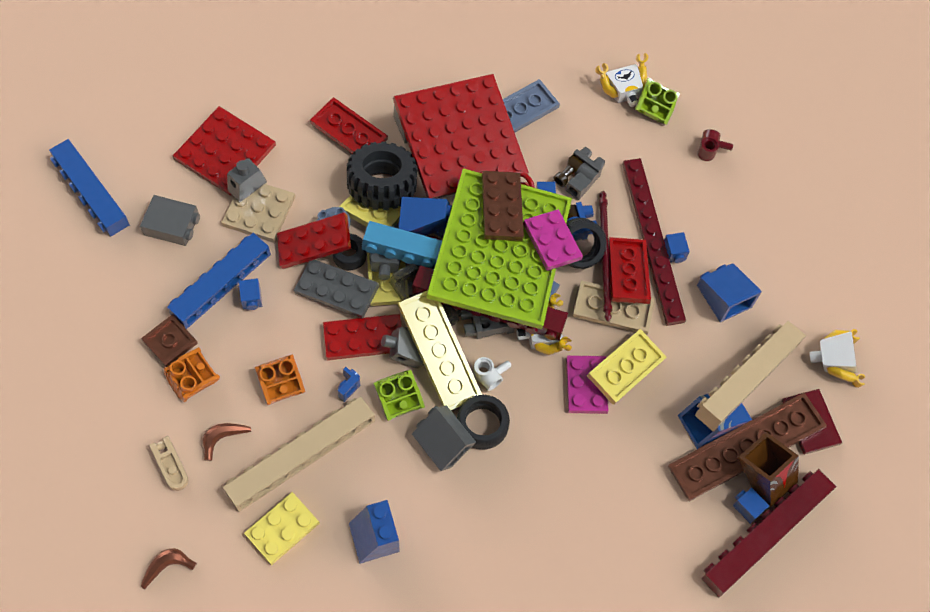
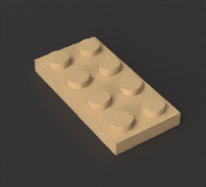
(624, 315)

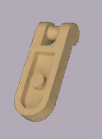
(170, 464)

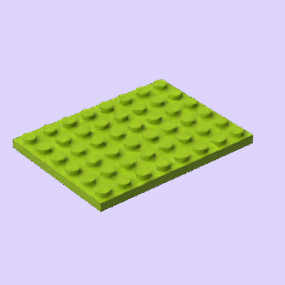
(488, 274)

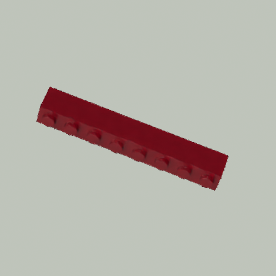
(553, 322)
(768, 533)

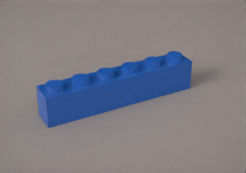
(89, 187)
(219, 280)

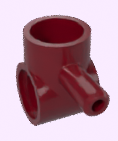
(711, 140)

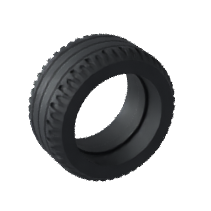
(599, 245)
(492, 404)

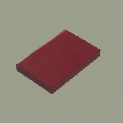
(826, 437)

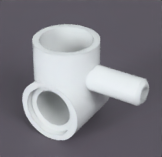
(492, 377)

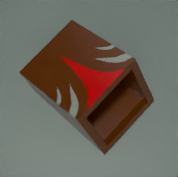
(770, 468)

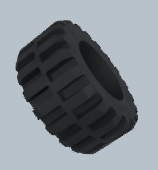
(386, 159)

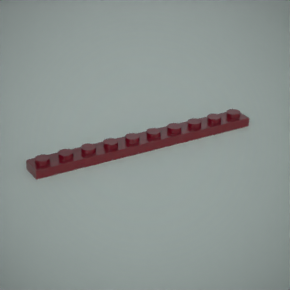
(656, 248)

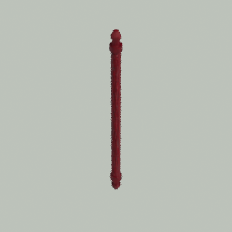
(607, 308)

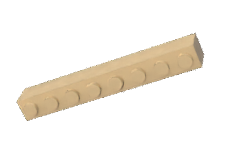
(749, 375)
(299, 454)

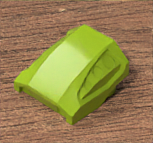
(657, 101)
(399, 394)

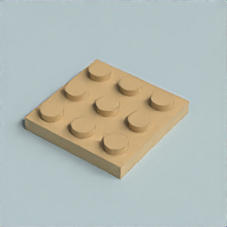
(260, 212)

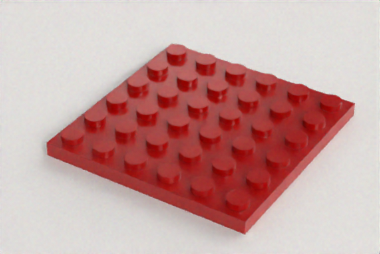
(458, 130)

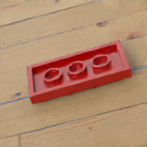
(346, 126)
(313, 240)
(629, 270)
(358, 336)

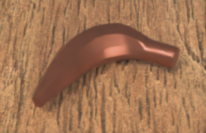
(220, 431)
(164, 559)

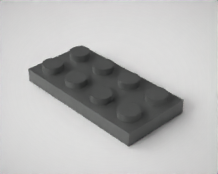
(337, 288)

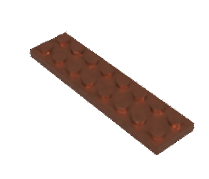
(719, 459)

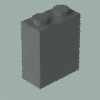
(170, 220)
(443, 437)

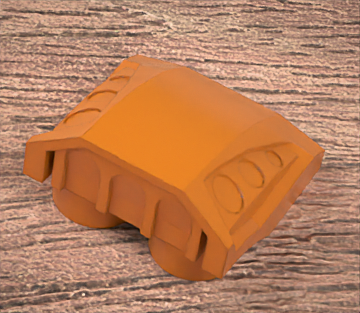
(192, 371)
(280, 379)

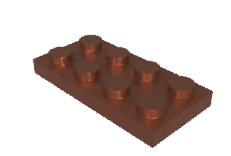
(502, 206)

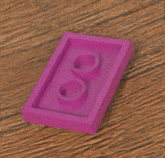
(552, 240)
(581, 391)

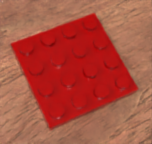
(220, 145)

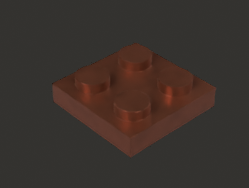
(169, 340)

